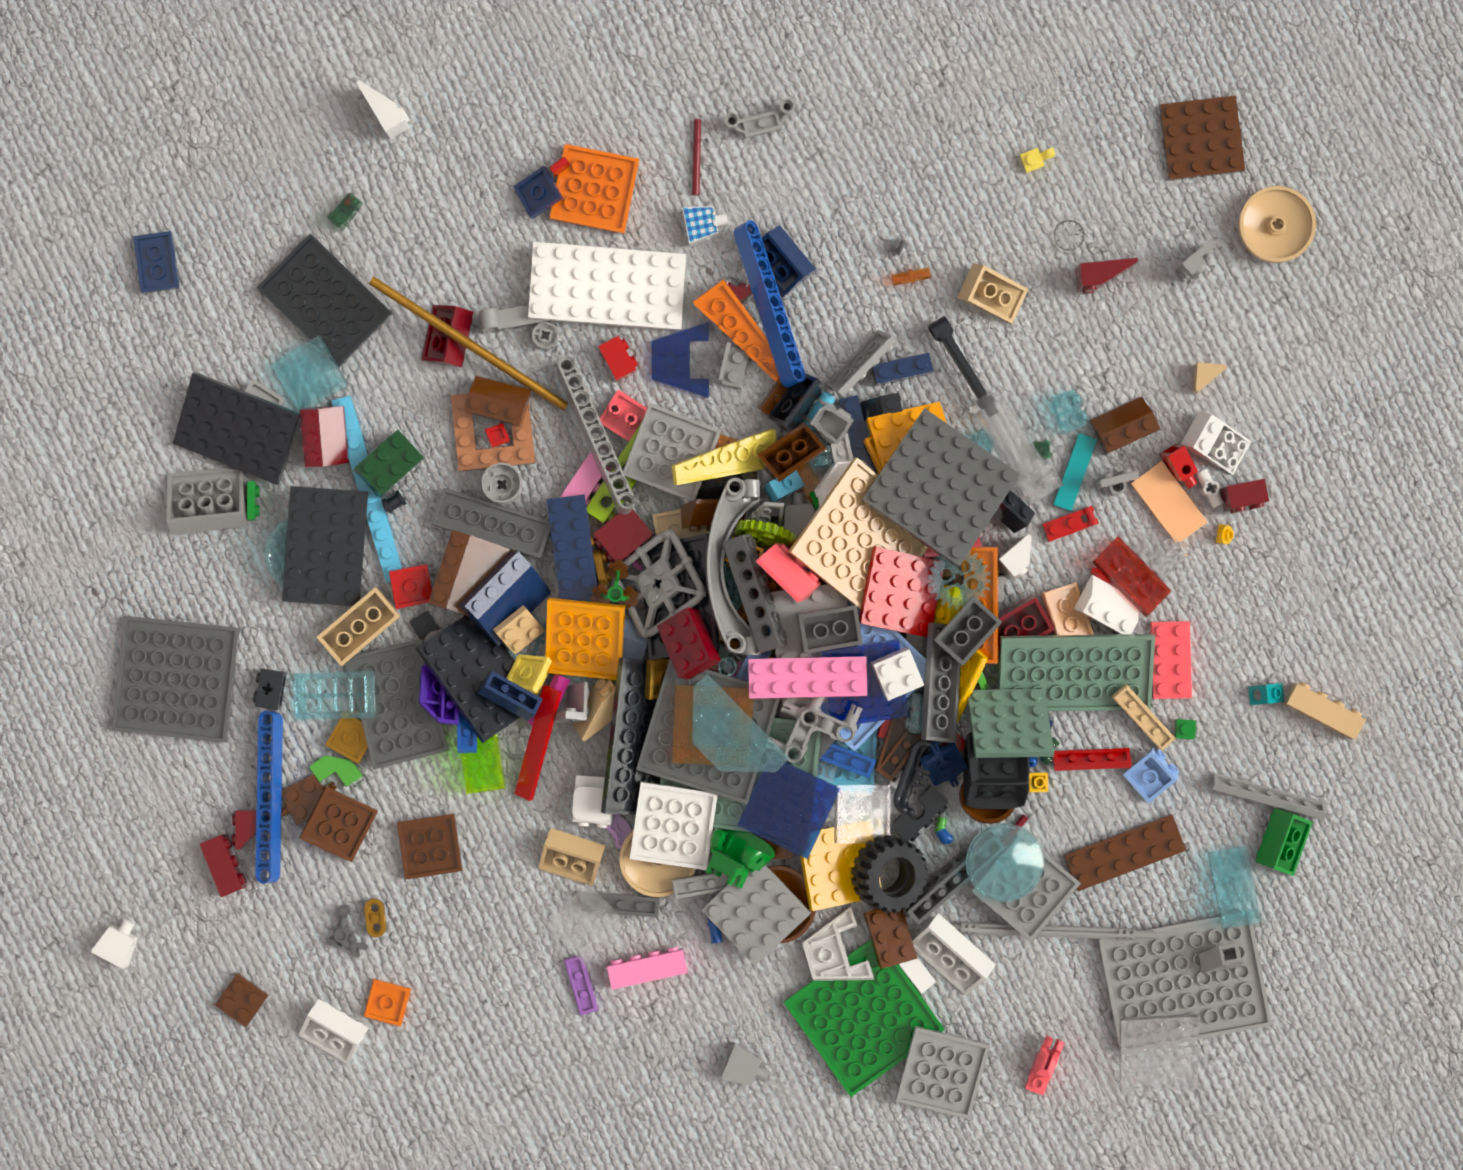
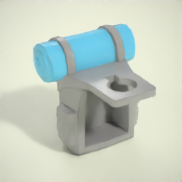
(827, 419)

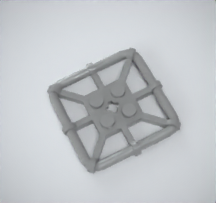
(669, 586)

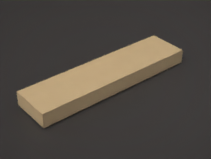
(1143, 717)

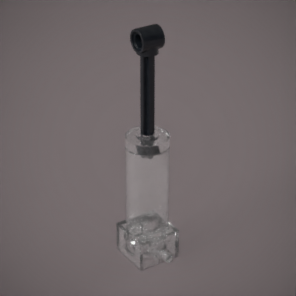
(1002, 427)

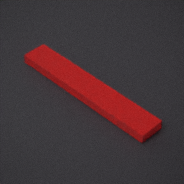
(538, 743)

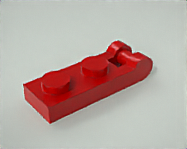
(1069, 524)

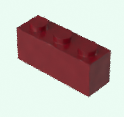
(223, 865)

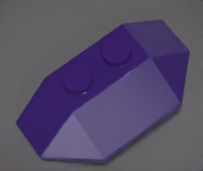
(435, 699)

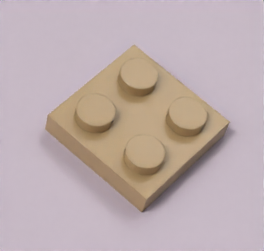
(519, 629)

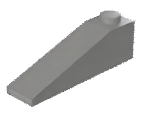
(768, 512)

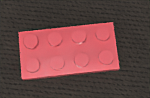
(1171, 660)

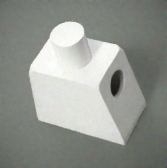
(117, 944)

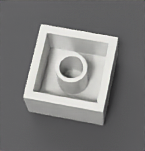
(897, 673)

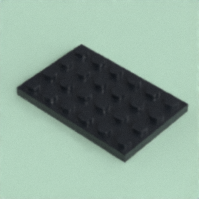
(324, 299)
(236, 428)
(324, 546)
(696, 549)
(460, 662)

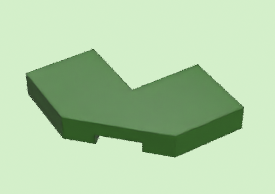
(343, 767)

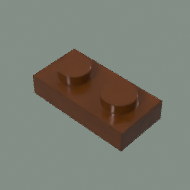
(772, 397)

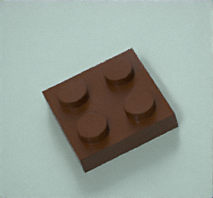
(241, 999)

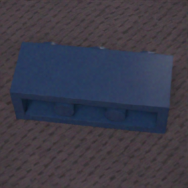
(902, 369)
(510, 696)

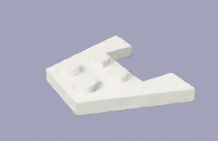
(827, 953)

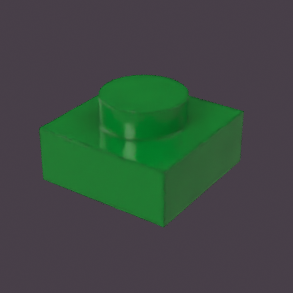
(1185, 729)

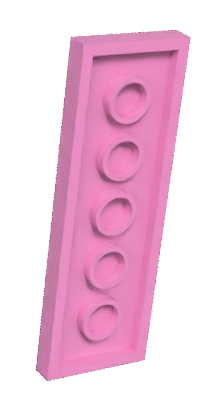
(807, 677)

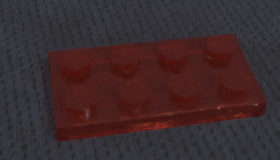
(1131, 576)

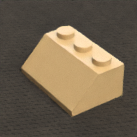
(571, 856)

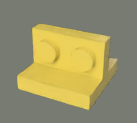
(529, 672)

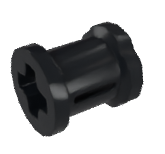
(394, 502)

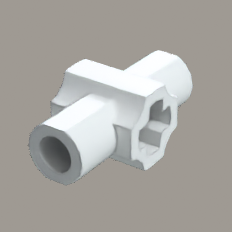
(1204, 479)

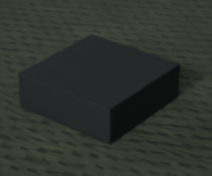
(424, 625)

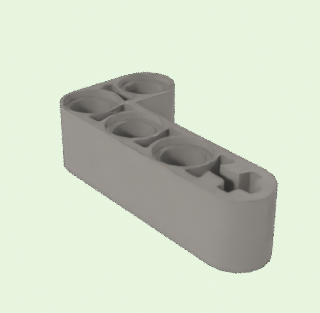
(507, 319)

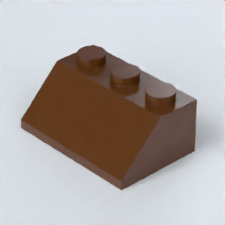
(497, 401)
(1124, 425)
(790, 452)
(699, 514)

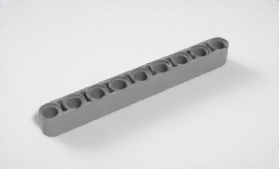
(596, 426)

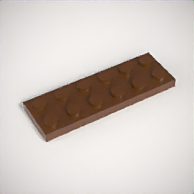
(1125, 852)

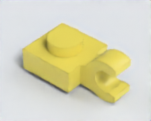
(1034, 159)

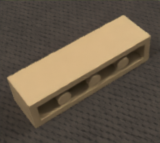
(1324, 711)

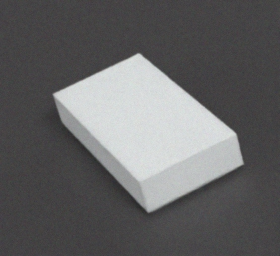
(918, 975)

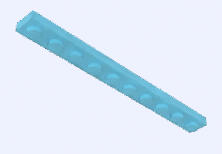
(376, 511)

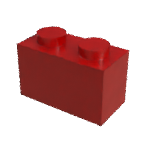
(618, 359)

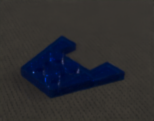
(672, 360)

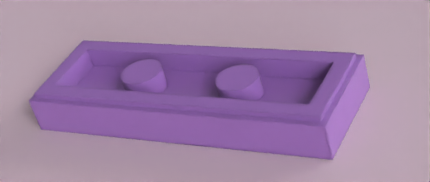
(581, 985)

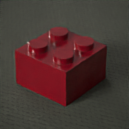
(1242, 495)

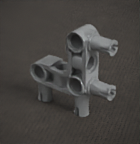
(823, 722)

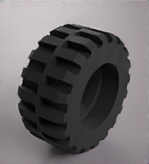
(910, 877)

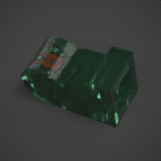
(345, 211)

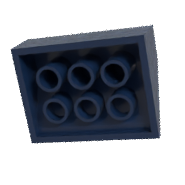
(503, 593)

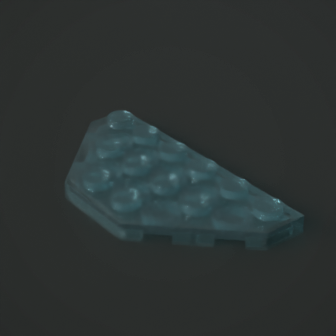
(729, 734)

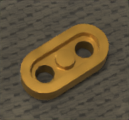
(600, 562)
(373, 917)

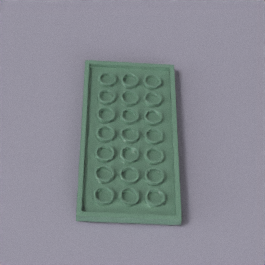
(1079, 669)

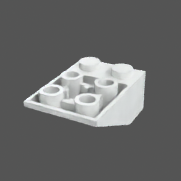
(1215, 442)

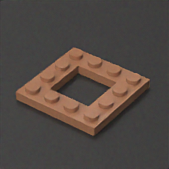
(473, 459)

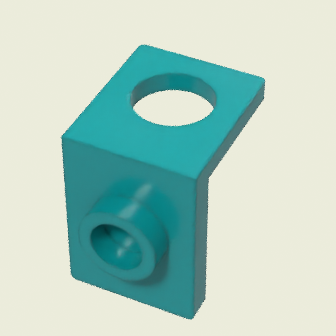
(1269, 694)

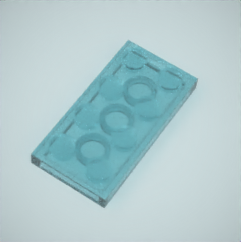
(1234, 887)

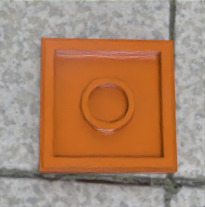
(387, 1002)

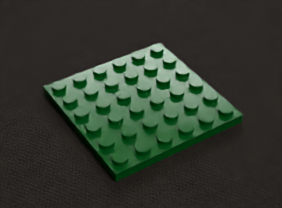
(862, 1024)

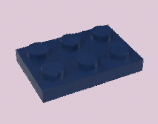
(156, 262)

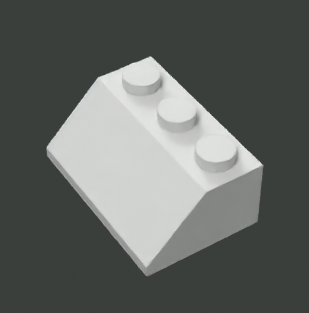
(1016, 558)
(1107, 606)
(333, 1031)

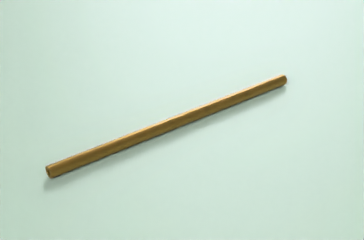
(468, 343)

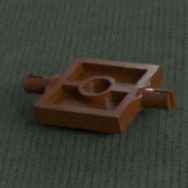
(302, 798)

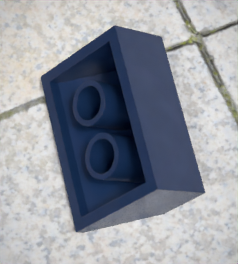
(786, 260)

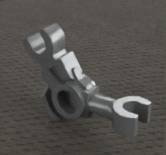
(343, 935)

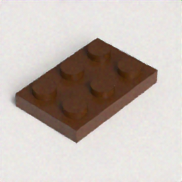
(890, 937)

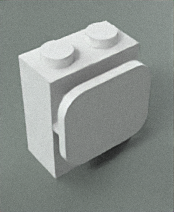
(588, 802)

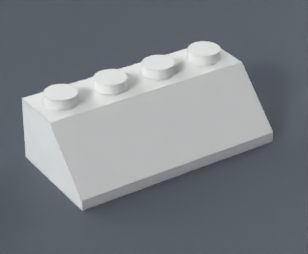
(952, 954)

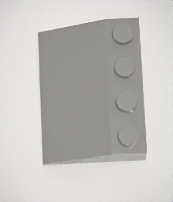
(206, 500)

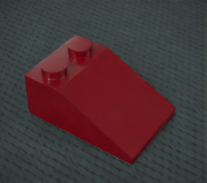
(1094, 275)

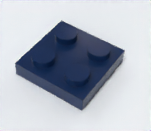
(538, 192)

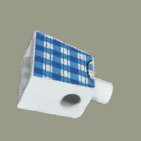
(702, 223)

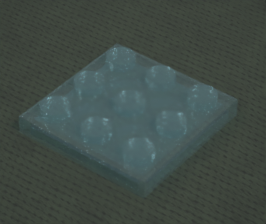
(309, 374)

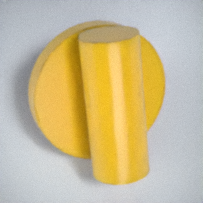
(1224, 534)

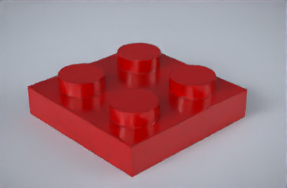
(410, 586)

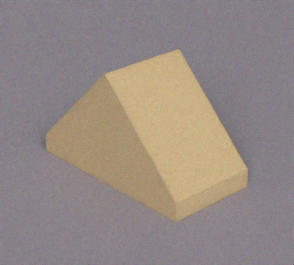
(1204, 374)

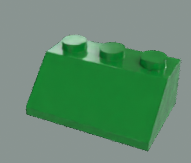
(1283, 841)

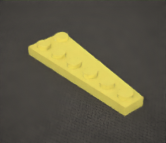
(725, 460)

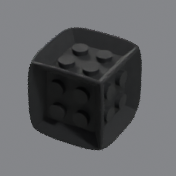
(994, 781)

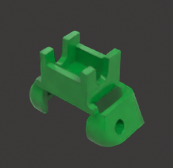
(740, 854)

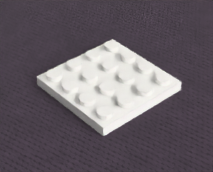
(673, 825)

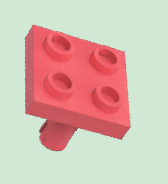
(623, 415)

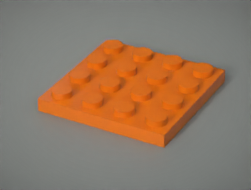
(595, 189)

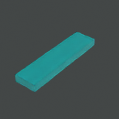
(1075, 472)

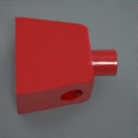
(1175, 459)

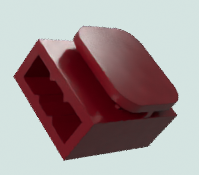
(622, 535)

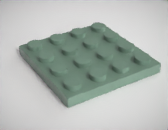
(1010, 723)

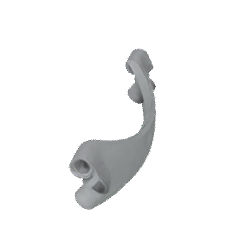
(726, 515)

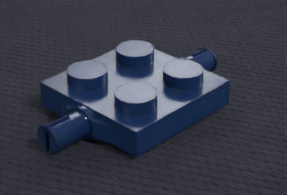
(944, 764)

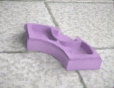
(619, 829)

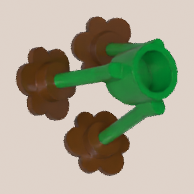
(615, 593)

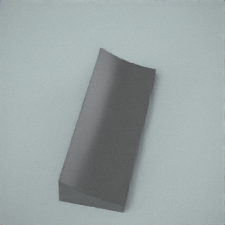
(940, 691)

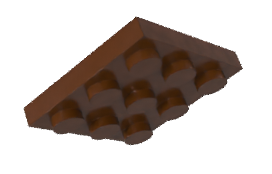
(338, 824)
(429, 846)

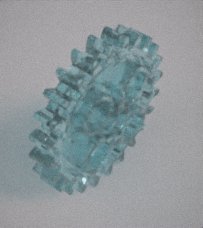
(966, 593)

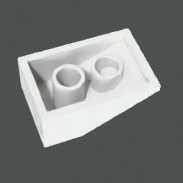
(391, 117)

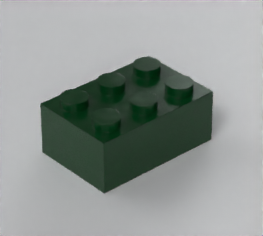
(388, 463)

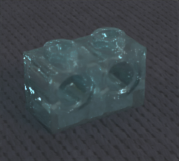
(1063, 413)

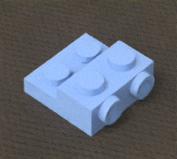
(1152, 774)

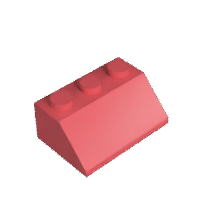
(789, 572)

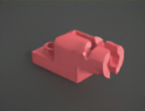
(1044, 1065)

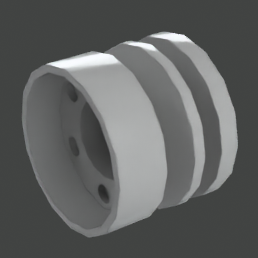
(501, 473)

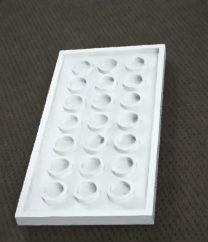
(607, 286)

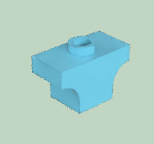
(780, 490)

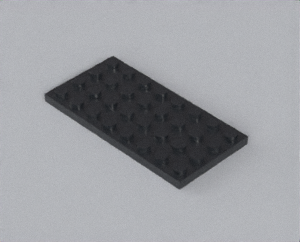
(627, 736)

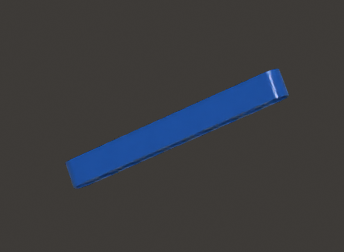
(769, 304)
(273, 805)

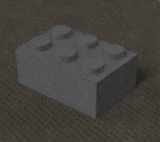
(829, 629)

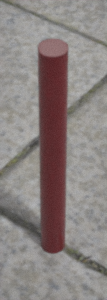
(696, 157)

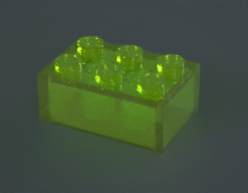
(484, 769)

